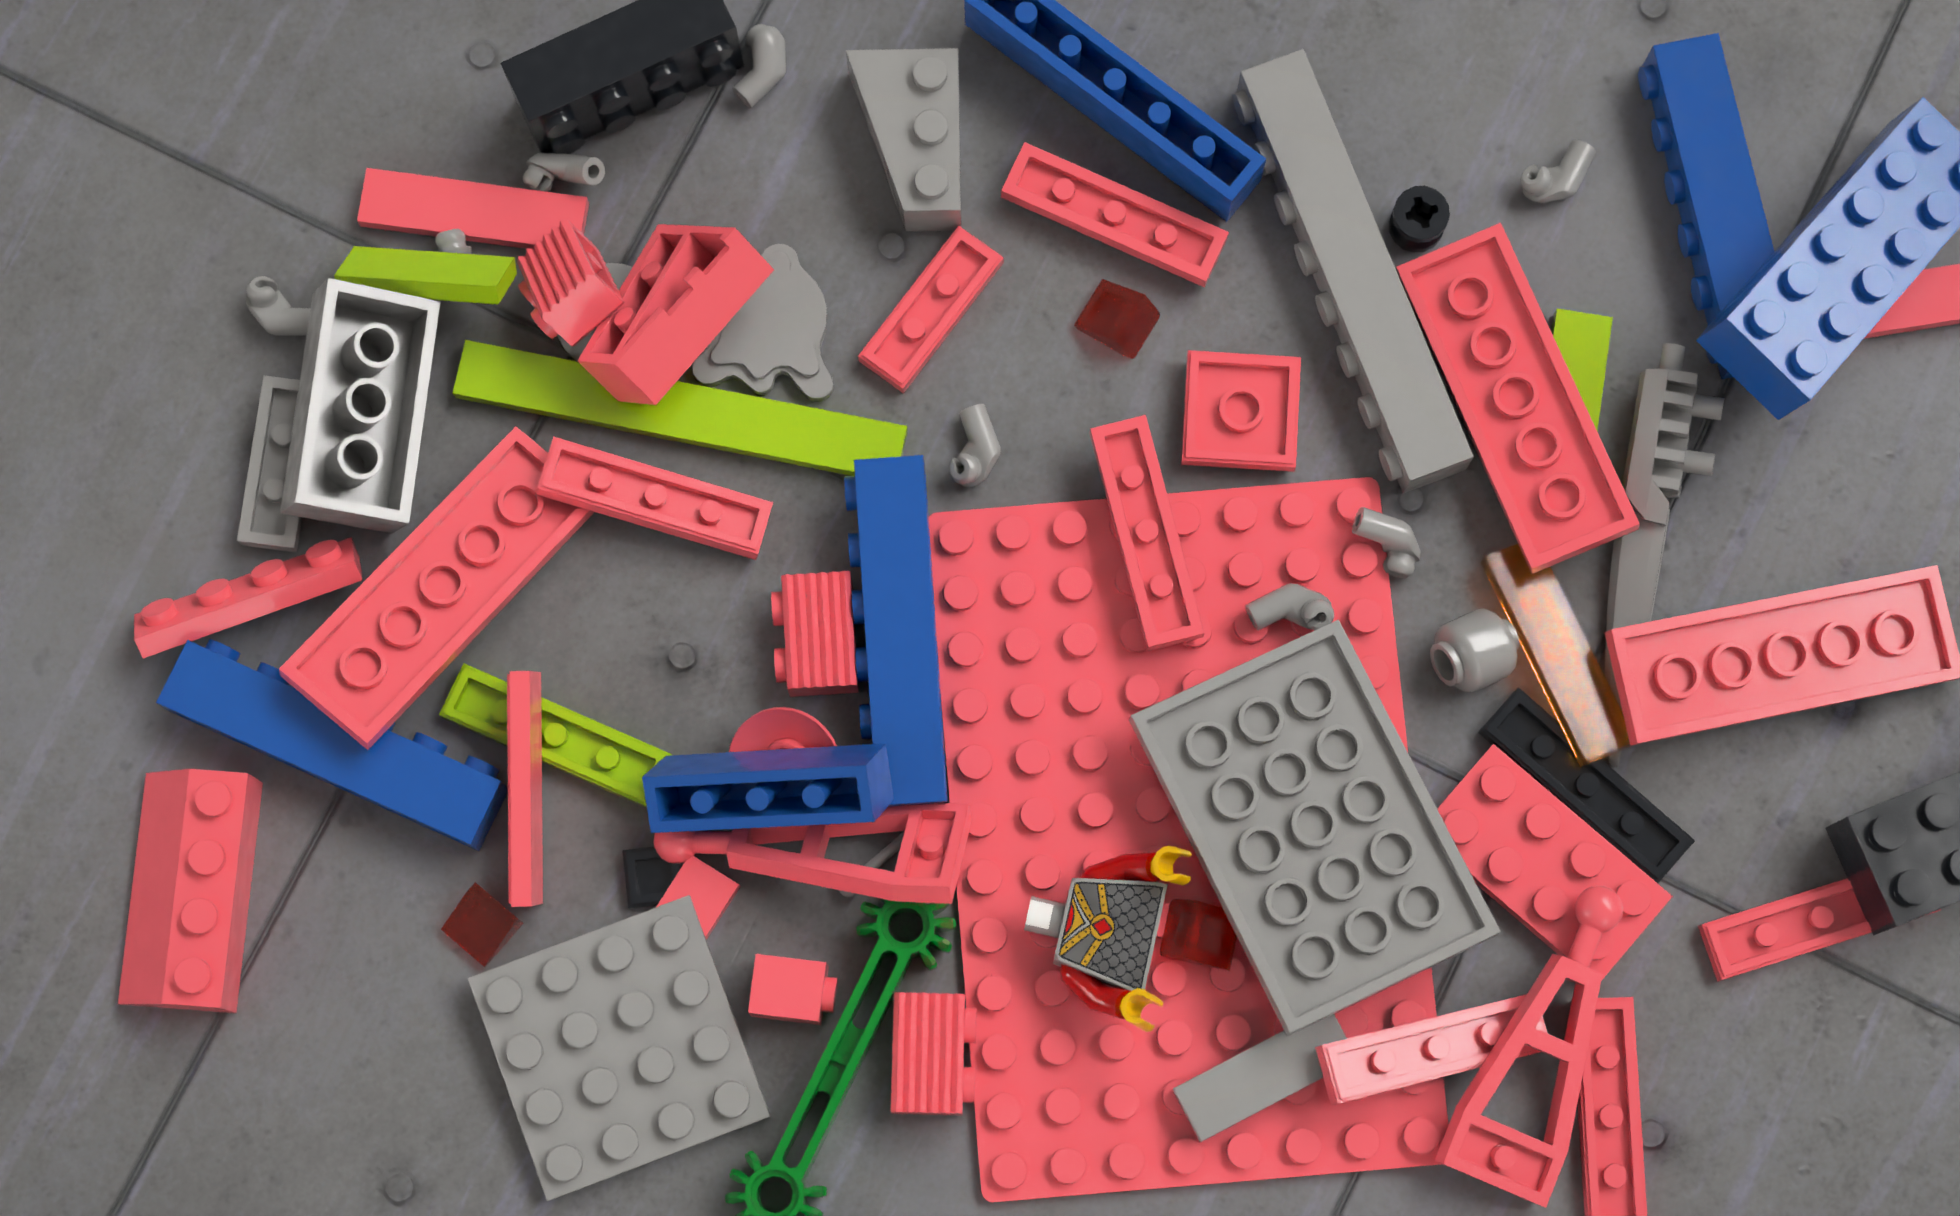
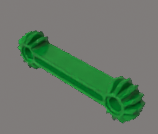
(843, 1055)

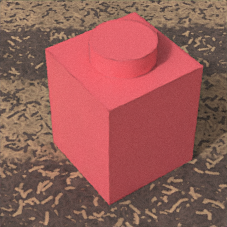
(791, 989)

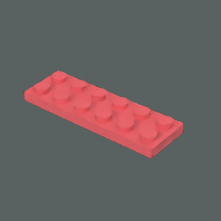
(1517, 398)
(434, 593)
(1783, 655)

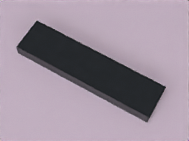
(1590, 791)

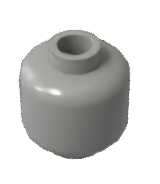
(1475, 650)

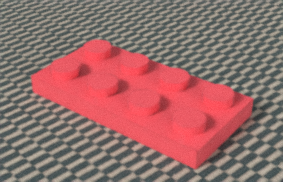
(1542, 856)

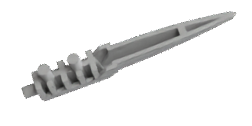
(1651, 475)

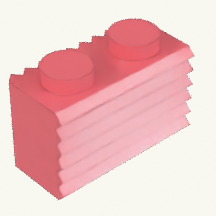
(567, 284)
(817, 634)
(930, 1054)

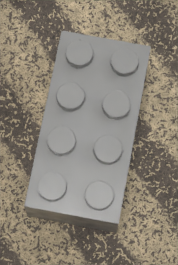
(360, 406)

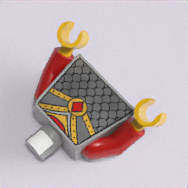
(1110, 930)

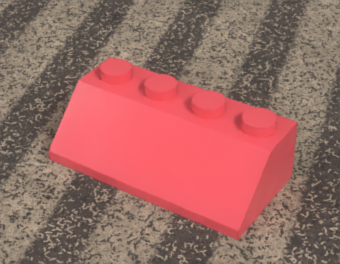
(191, 890)

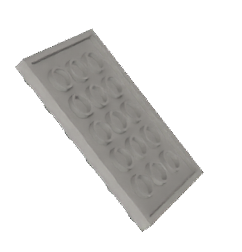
(1313, 827)

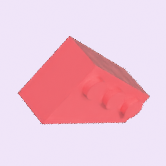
(673, 308)

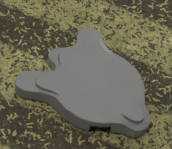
(773, 334)

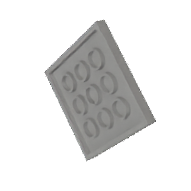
(618, 1047)

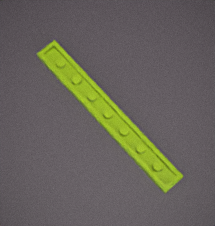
(683, 415)

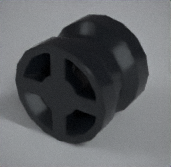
(1417, 231)

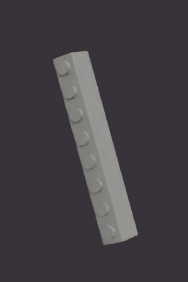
(1352, 272)

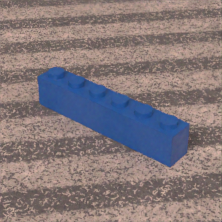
(1122, 98)
(1707, 168)
(898, 623)
(283, 724)

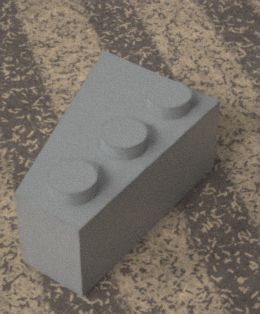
(915, 125)

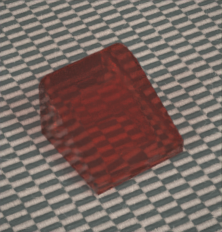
(1118, 318)
(481, 924)
(1198, 934)

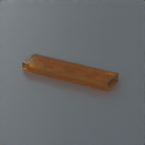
(1558, 655)

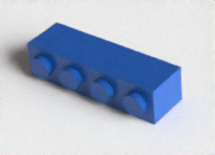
(768, 788)

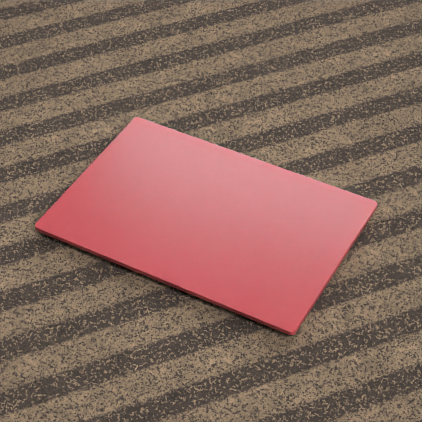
(1039, 742)

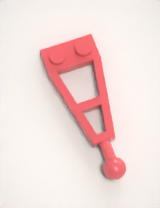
(923, 872)
(1502, 1153)

